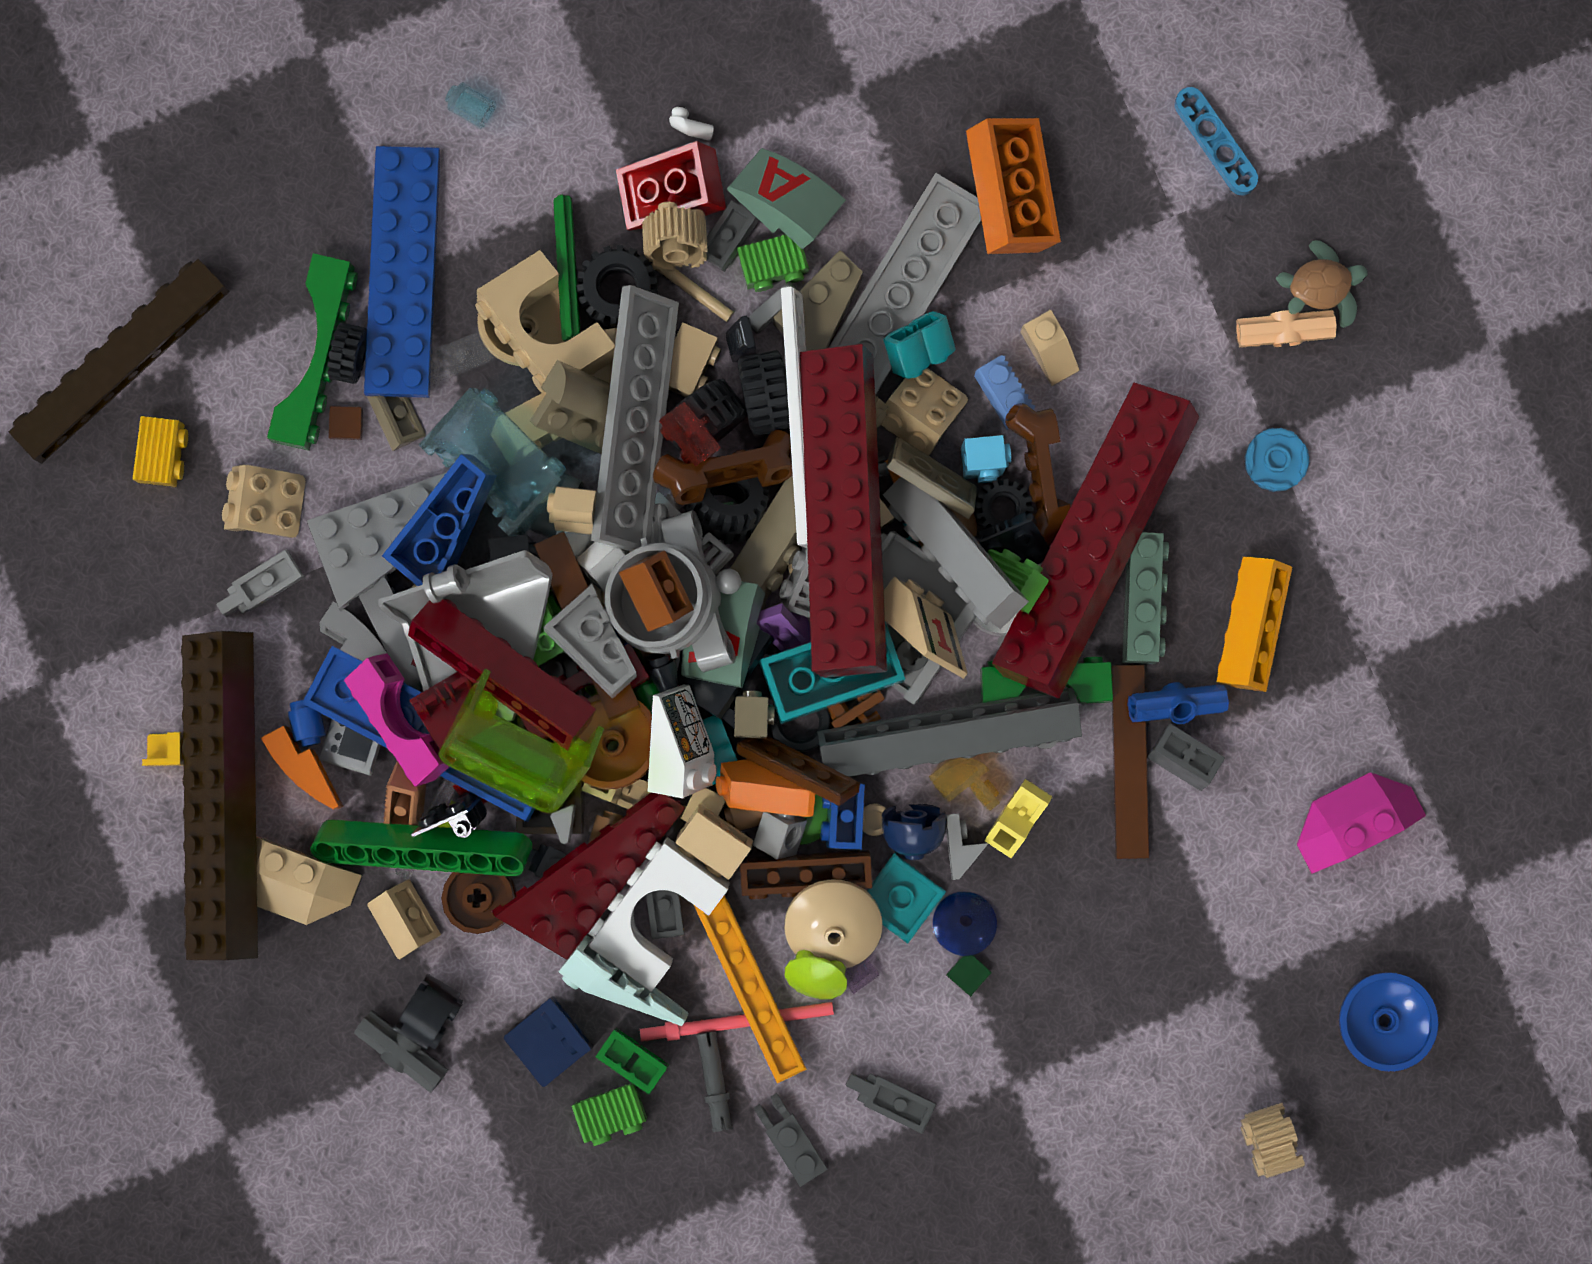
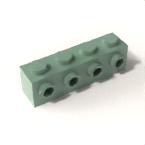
(1143, 600)

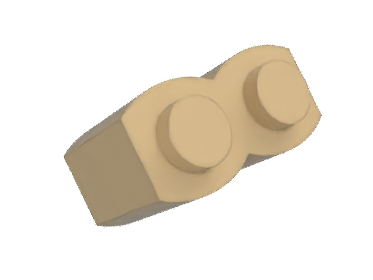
(572, 509)

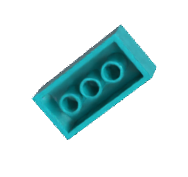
(802, 692)

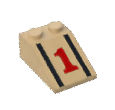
(924, 624)

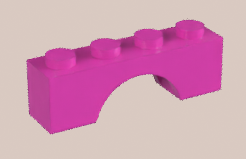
(377, 689)

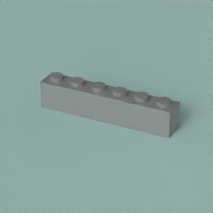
(958, 553)

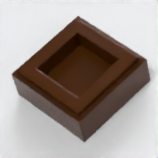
(345, 423)

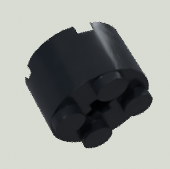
(428, 1012)

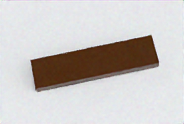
(799, 769)

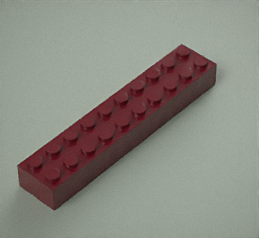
(843, 512)
(1097, 538)

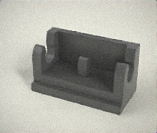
(1186, 757)

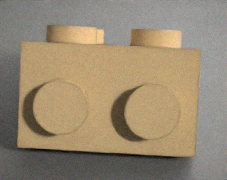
(923, 410)
(263, 501)

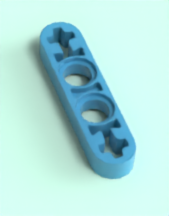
(1221, 138)

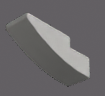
(350, 632)

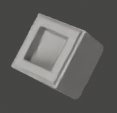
(563, 823)

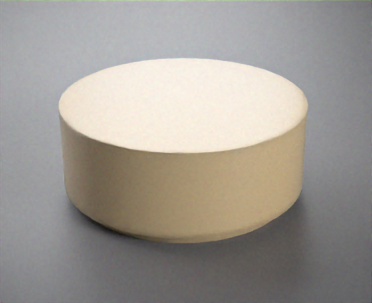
(873, 819)

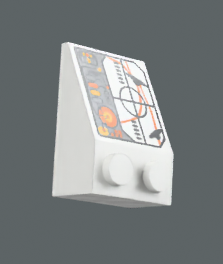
(679, 745)

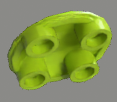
(816, 976)

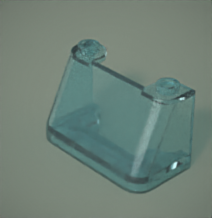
(521, 467)

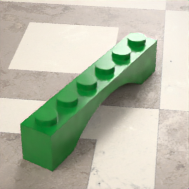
(297, 415)

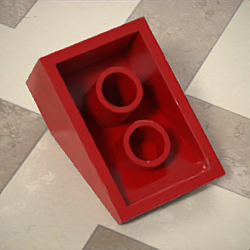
(679, 176)

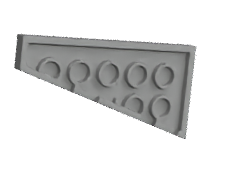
(359, 534)

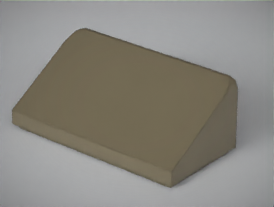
(395, 419)

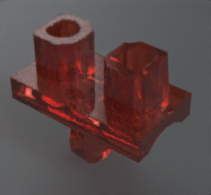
(689, 434)

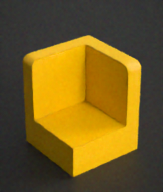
(164, 750)

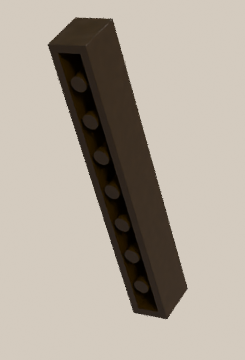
(118, 361)

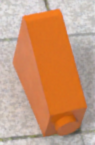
(759, 789)

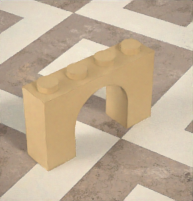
(508, 297)

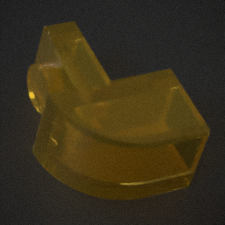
(963, 773)

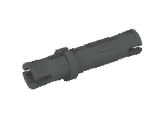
(714, 1082)

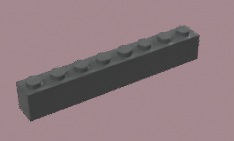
(951, 733)

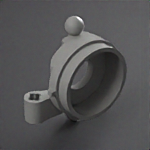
(699, 627)

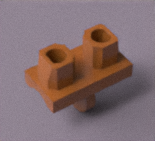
(842, 715)

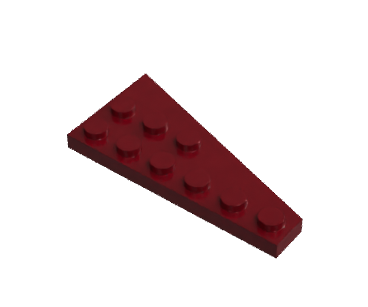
(584, 882)

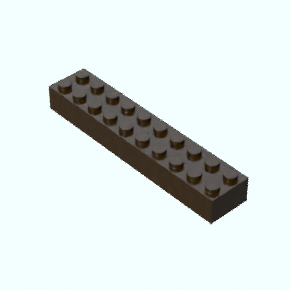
(219, 796)

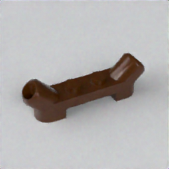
(1039, 431)
(689, 482)

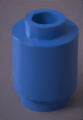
(306, 724)

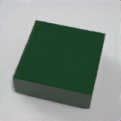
(968, 974)

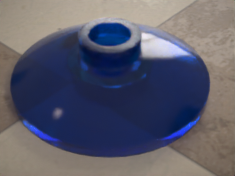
(962, 939)

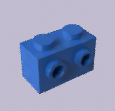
(844, 822)

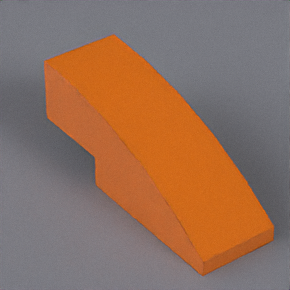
(301, 767)

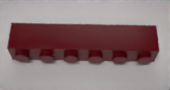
(513, 678)

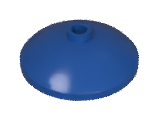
(1410, 1026)

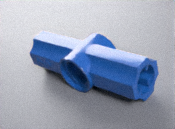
(1178, 703)

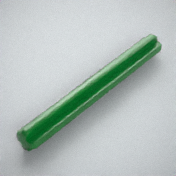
(566, 267)

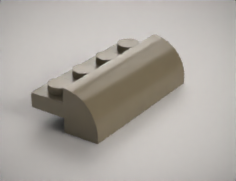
(574, 406)

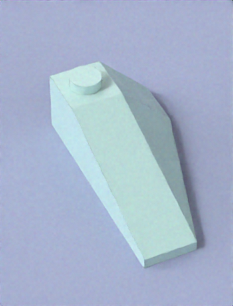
(601, 978)

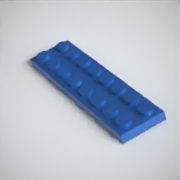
(402, 272)
(334, 699)

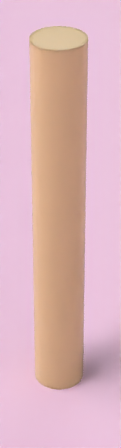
(698, 293)

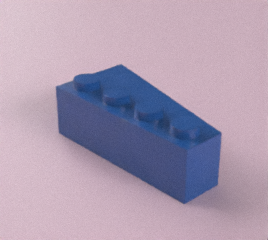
(443, 522)

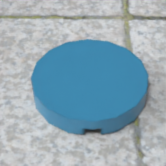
(1267, 466)

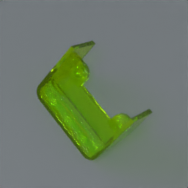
(512, 757)

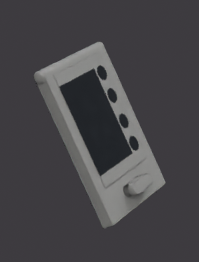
(349, 749)

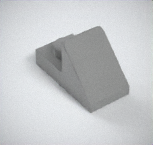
(960, 856)

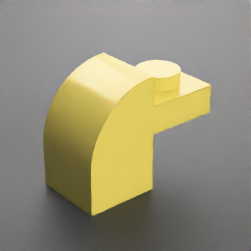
(1017, 818)

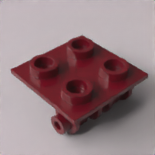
(441, 704)

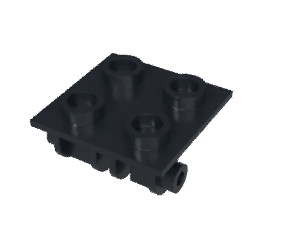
(1021, 538)
(462, 815)

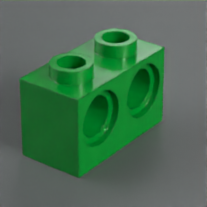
(632, 1060)

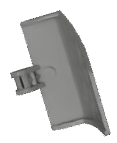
(501, 594)

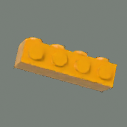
(1254, 623)

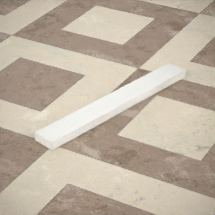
(794, 344)

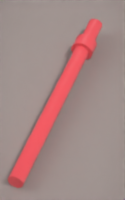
(673, 1031)

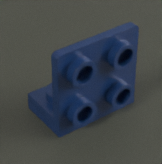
(548, 1041)

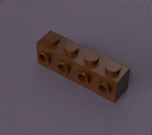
(794, 873)

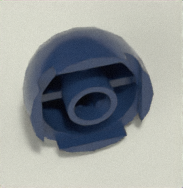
(915, 830)

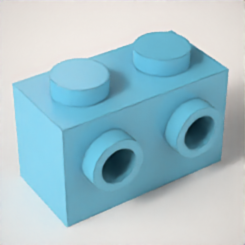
(985, 458)

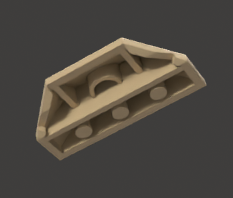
(301, 884)

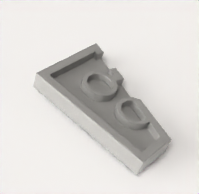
(591, 642)

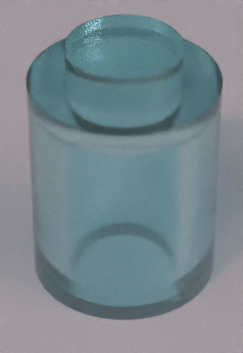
(470, 104)

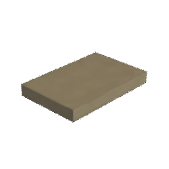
(932, 477)

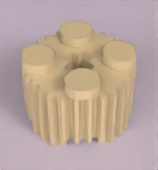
(675, 237)
(1272, 1140)

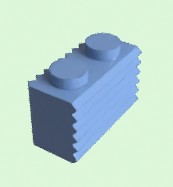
(1001, 387)

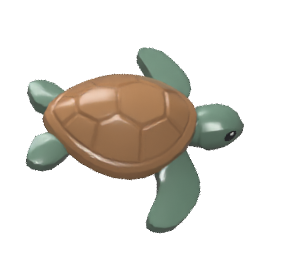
(1324, 284)

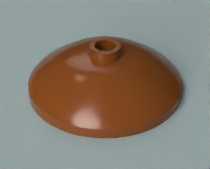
(630, 759)

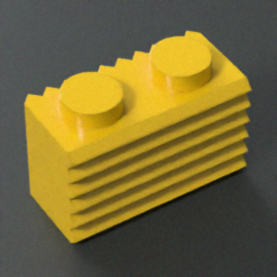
(160, 451)

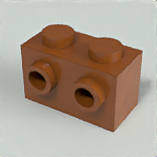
(656, 591)

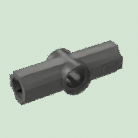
(400, 1052)

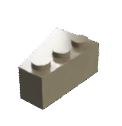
(826, 300)

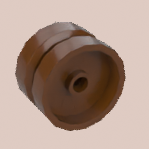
(464, 910)

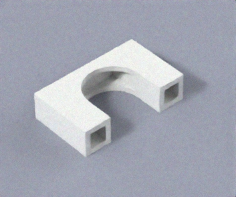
(619, 938)

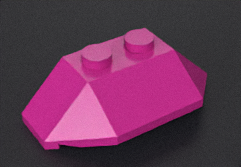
(1356, 819)

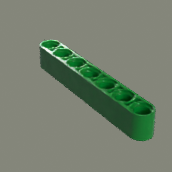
(432, 850)

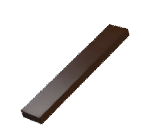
(568, 584)
(1129, 766)

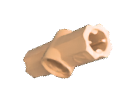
(1286, 328)

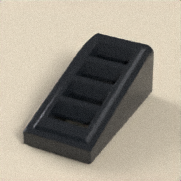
(740, 339)

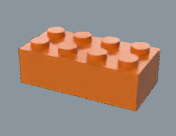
(1013, 185)

